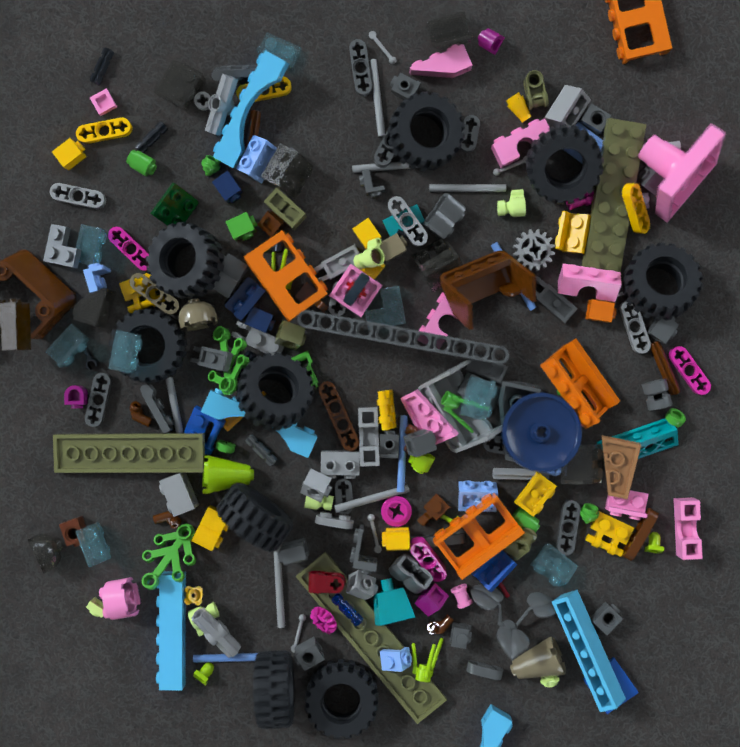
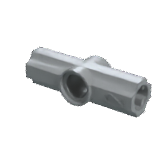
(221, 104)
(216, 632)

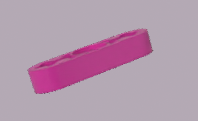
(117, 243)
(697, 371)
(427, 551)

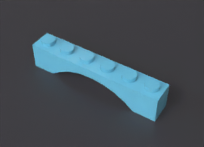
(268, 72)
(221, 406)
(494, 727)

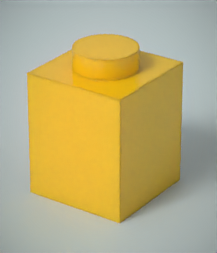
(69, 153)
(365, 232)

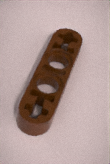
(335, 417)

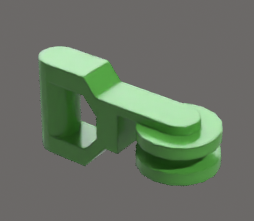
(303, 356)

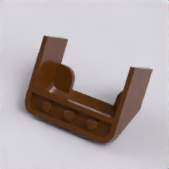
(483, 278)
(53, 292)

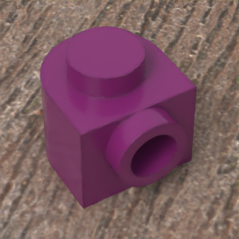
(490, 40)
(76, 396)

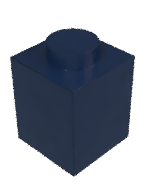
(228, 187)
(260, 320)

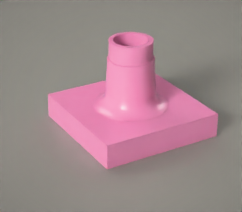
(680, 170)

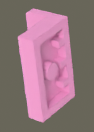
(633, 506)

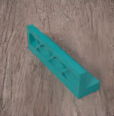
(651, 433)

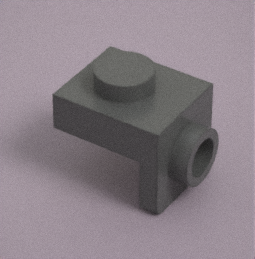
(365, 181)

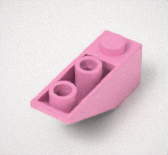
(447, 64)

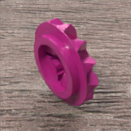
(399, 519)
(323, 620)

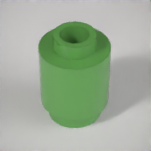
(141, 163)
(526, 520)

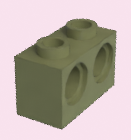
(285, 209)

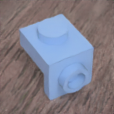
(395, 659)

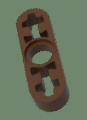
(642, 530)

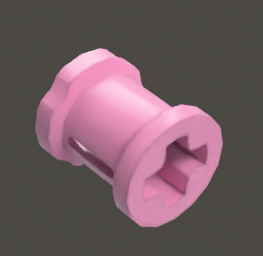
(461, 596)

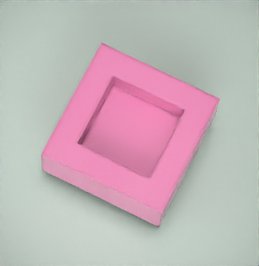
(103, 102)

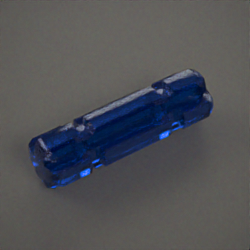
(347, 609)

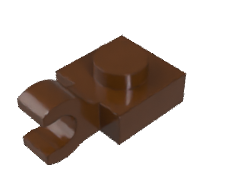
(307, 291)
(435, 509)

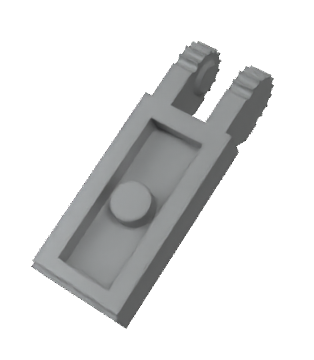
(338, 263)
(259, 340)

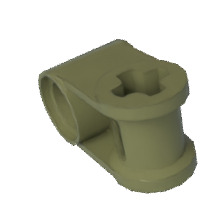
(535, 94)
(521, 545)

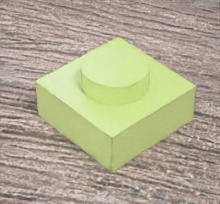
(95, 607)

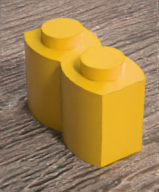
(210, 530)
(396, 539)

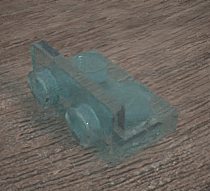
(281, 49)
(125, 351)
(478, 398)
(554, 565)

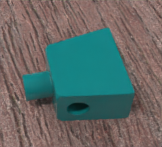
(391, 604)

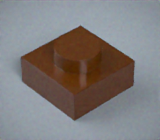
(270, 223)

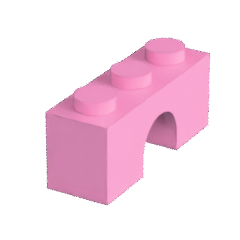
(506, 148)
(575, 277)
(434, 316)
(687, 540)

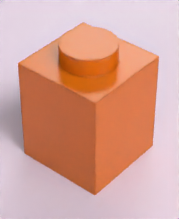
(600, 311)

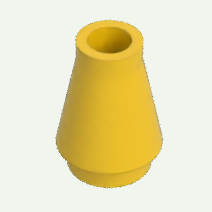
(519, 107)

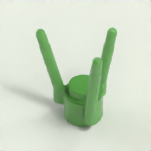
(453, 401)

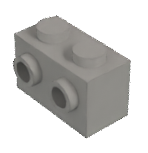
(568, 107)
(340, 463)
(178, 493)

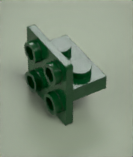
(174, 206)

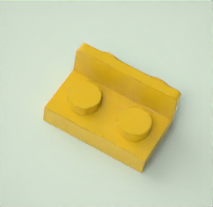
(572, 232)
(535, 494)

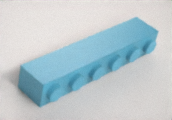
(171, 632)
(589, 651)

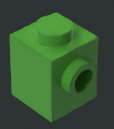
(242, 226)

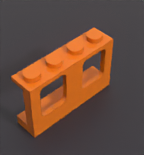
(650, 14)
(276, 282)
(584, 378)
(485, 544)

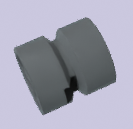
(653, 388)

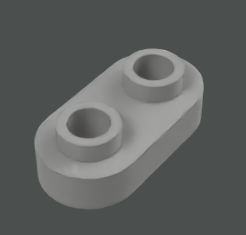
(327, 519)

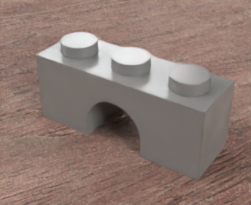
(368, 436)

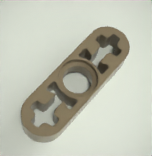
(139, 289)

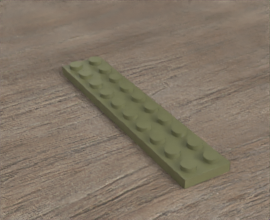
(368, 639)

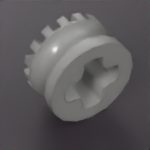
(198, 97)

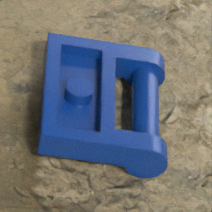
(199, 423)

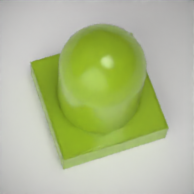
(654, 544)
(203, 674)

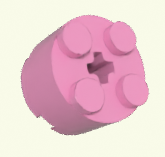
(120, 598)

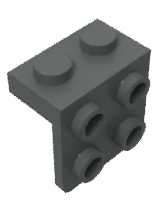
(364, 563)

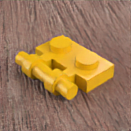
(130, 294)
(387, 409)
(612, 528)

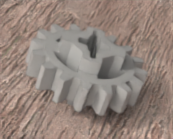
(532, 241)

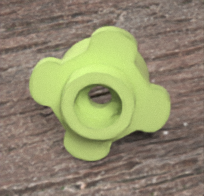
(550, 681)

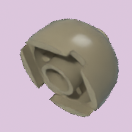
(196, 315)

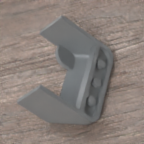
(434, 391)

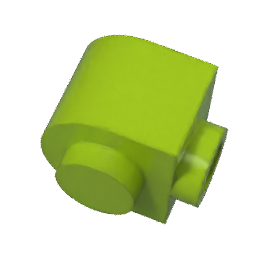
(422, 463)

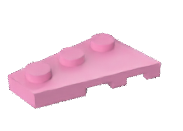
(427, 417)

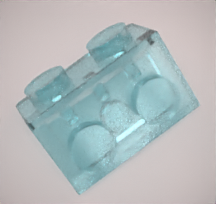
(90, 242)
(67, 346)
(93, 544)

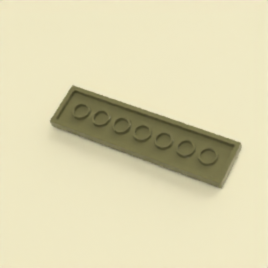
(608, 213)
(129, 453)

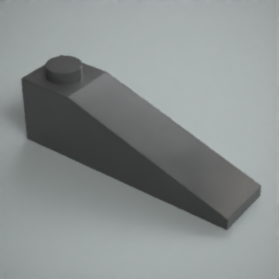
(511, 393)

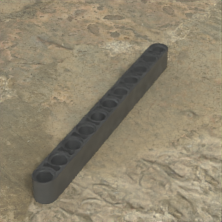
(412, 341)

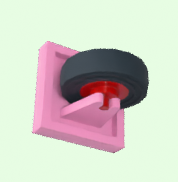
(355, 290)

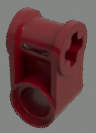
(322, 582)

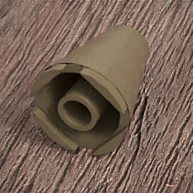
(539, 661)

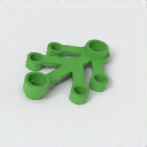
(228, 383)
(170, 553)

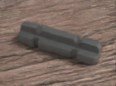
(261, 450)

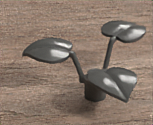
(512, 640)

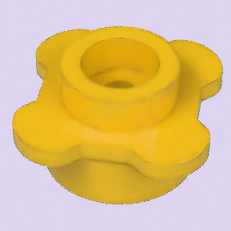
(197, 599)

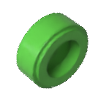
(675, 417)
(225, 446)

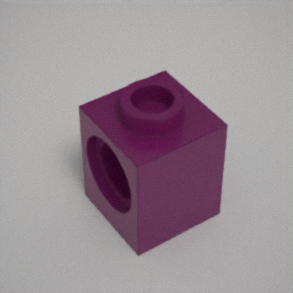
(431, 599)

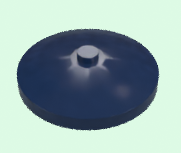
(541, 432)

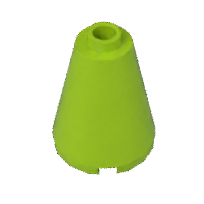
(222, 474)

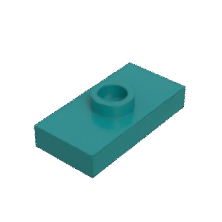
(392, 226)

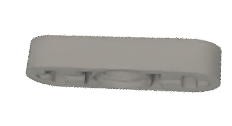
(63, 198)
(395, 212)
(645, 338)

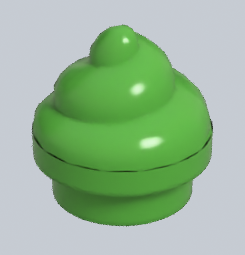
(210, 165)
(589, 513)

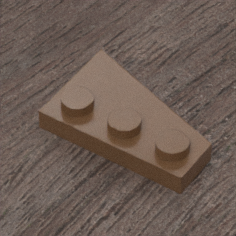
(620, 464)

